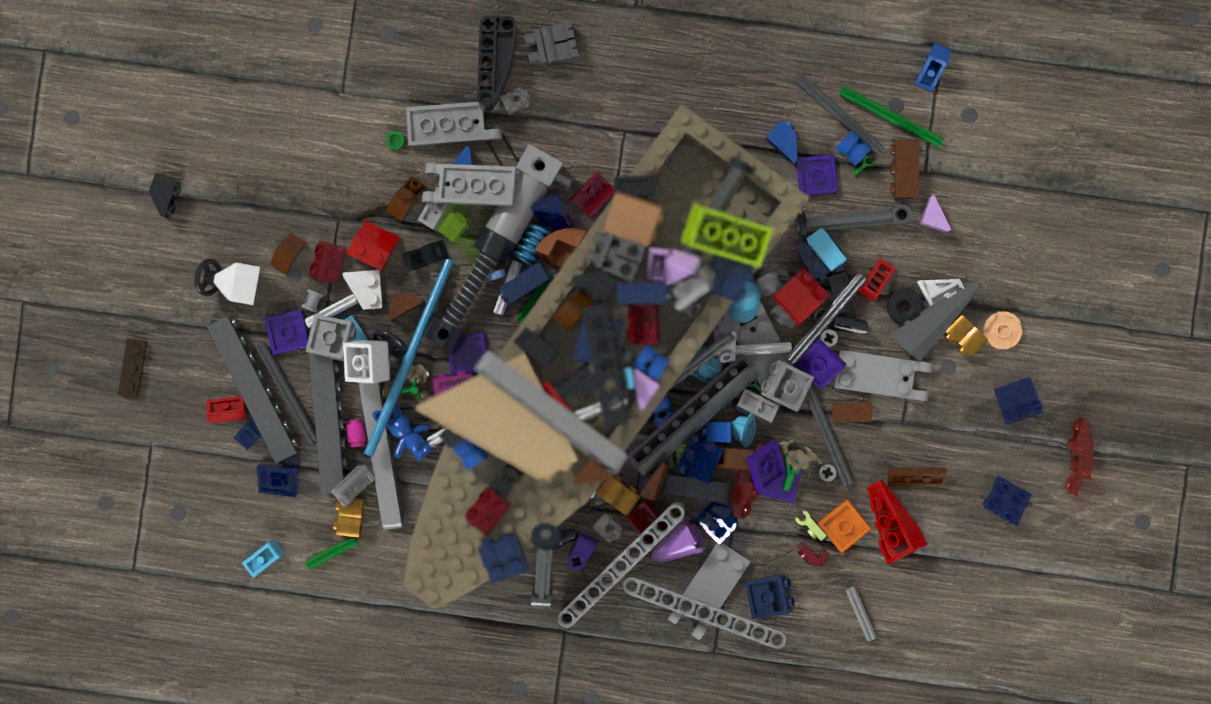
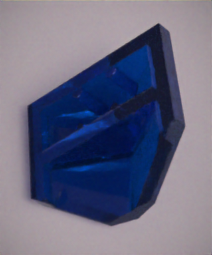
(718, 521)

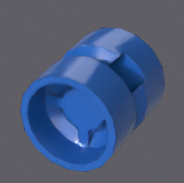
(853, 147)
(658, 365)
(664, 405)
(470, 453)

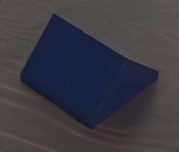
(552, 213)
(277, 479)

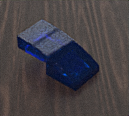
(248, 434)

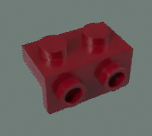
(593, 194)
(327, 262)
(643, 324)
(487, 511)
(642, 517)
(807, 555)

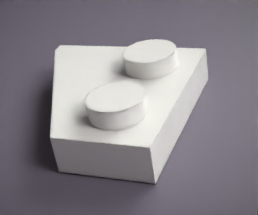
(366, 288)
(937, 289)

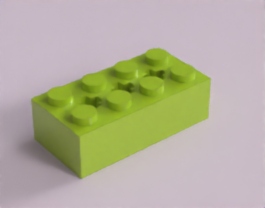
(730, 246)

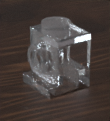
(513, 107)
(768, 284)
(782, 317)
(600, 526)

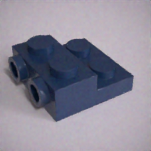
(813, 263)
(730, 277)
(503, 557)
(769, 596)

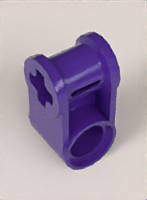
(583, 548)

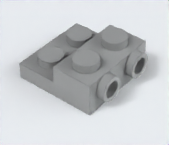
(693, 286)
(725, 325)
(329, 335)
(786, 385)

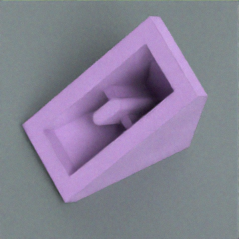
(933, 216)
(657, 264)
(680, 266)
(644, 388)

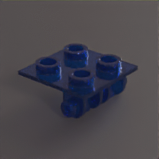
(1018, 401)
(699, 459)
(1007, 500)

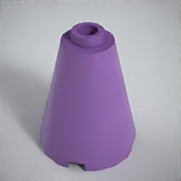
(679, 542)

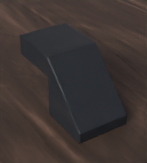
(424, 256)

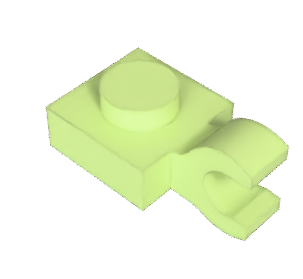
(813, 530)

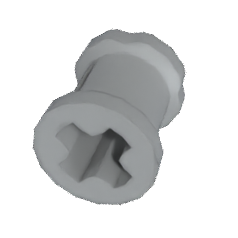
(312, 300)
(833, 340)

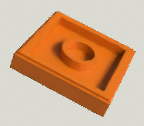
(844, 526)

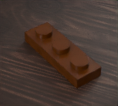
(917, 477)

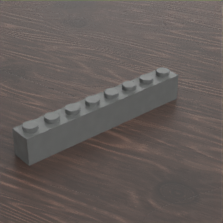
(253, 389)
(693, 415)
(328, 421)

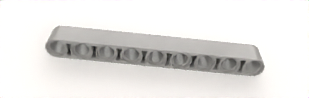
(551, 412)
(382, 459)
(617, 573)
(711, 618)

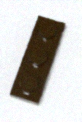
(132, 367)

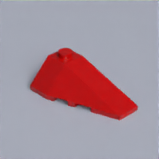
(896, 528)

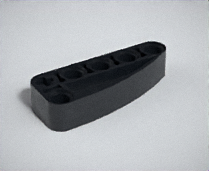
(501, 54)
(689, 487)

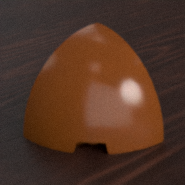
(559, 246)

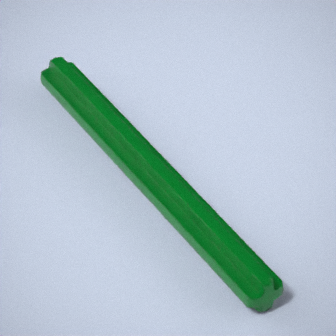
(891, 116)

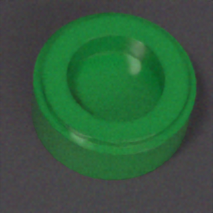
(395, 140)

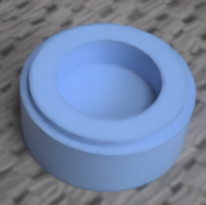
(496, 274)

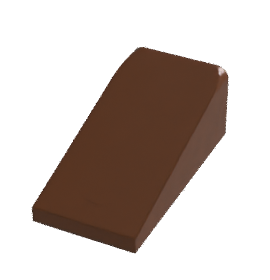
(852, 412)
(654, 486)

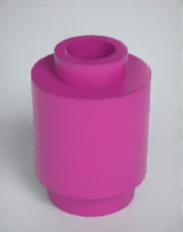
(356, 433)

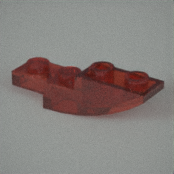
(1082, 447)
(744, 491)

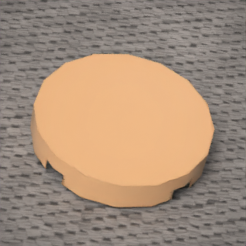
(1002, 330)

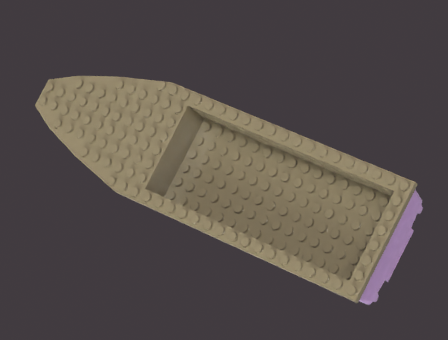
(687, 168)

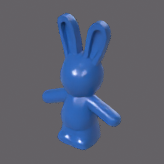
(409, 437)

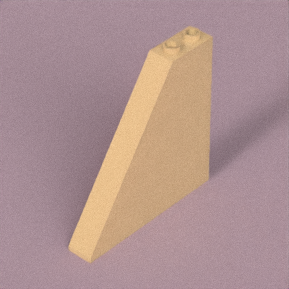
(502, 425)

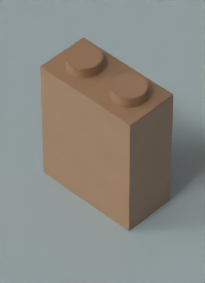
(633, 218)

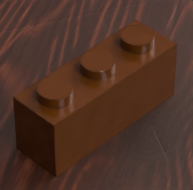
(905, 169)

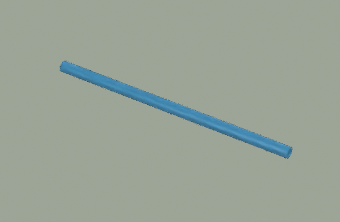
(408, 358)

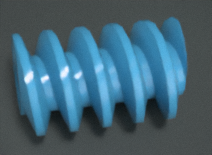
(530, 243)

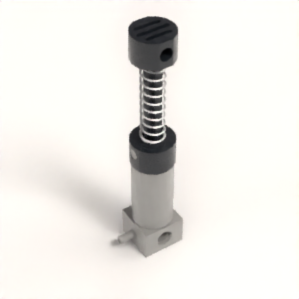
(499, 239)

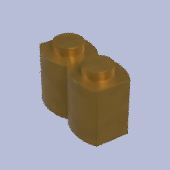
(965, 335)
(618, 494)
(350, 518)

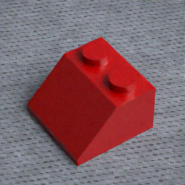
(373, 245)
(801, 296)

